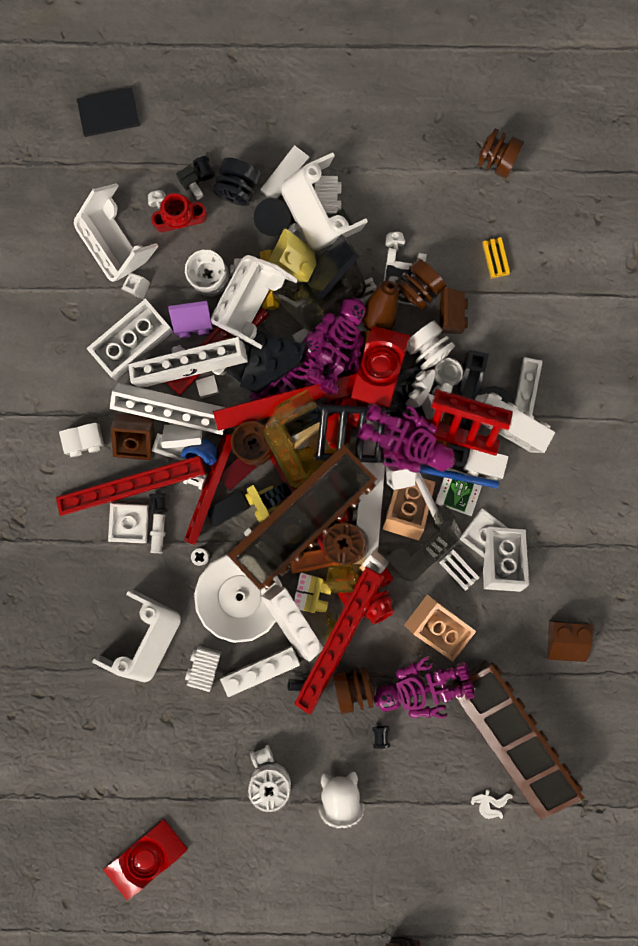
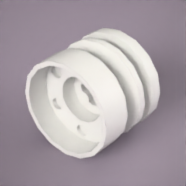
(201, 264)
(429, 345)
(265, 776)

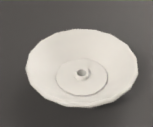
(222, 611)

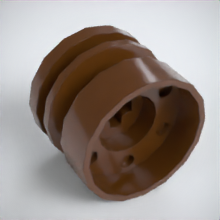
(500, 153)
(422, 282)
(247, 434)
(356, 539)
(353, 690)

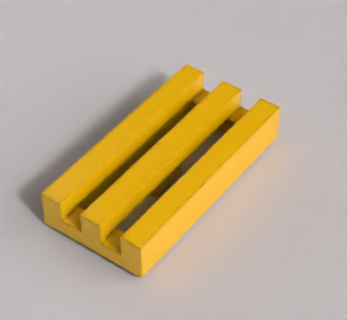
(493, 242)

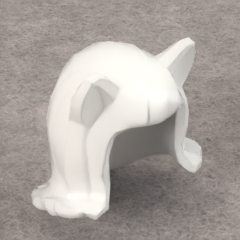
(341, 801)

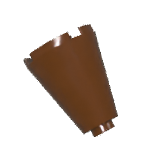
(382, 307)

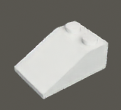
(505, 560)

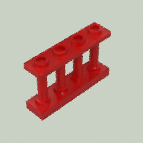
(472, 410)

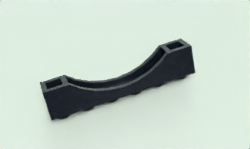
(469, 387)

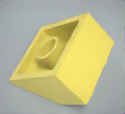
(294, 256)

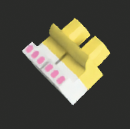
(310, 602)

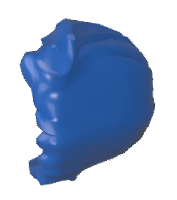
(205, 450)

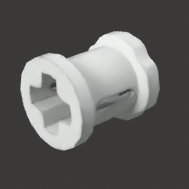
(198, 481)
(194, 556)
(261, 756)

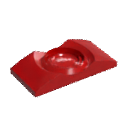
(380, 367)
(145, 859)

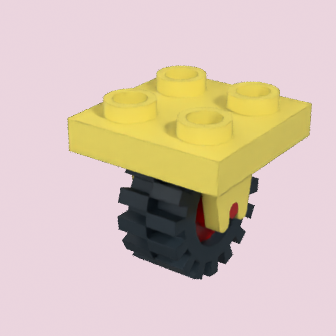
(267, 499)

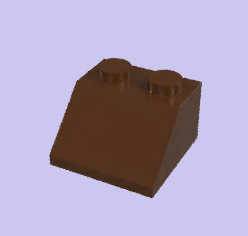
(453, 311)
(132, 436)
(569, 641)

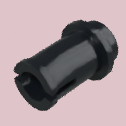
(295, 684)

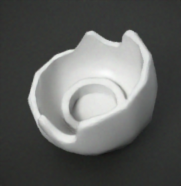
(448, 371)

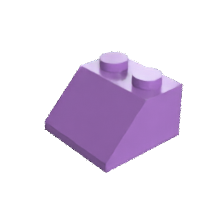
(191, 319)

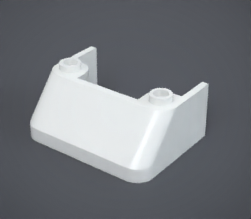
(308, 211)
(104, 237)
(245, 295)
(147, 659)

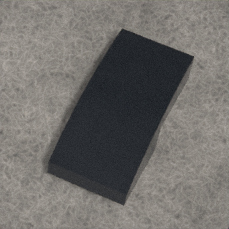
(228, 508)

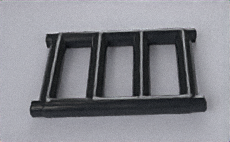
(344, 410)

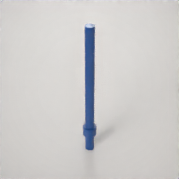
(457, 476)

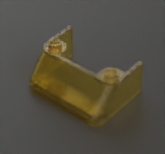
(295, 464)

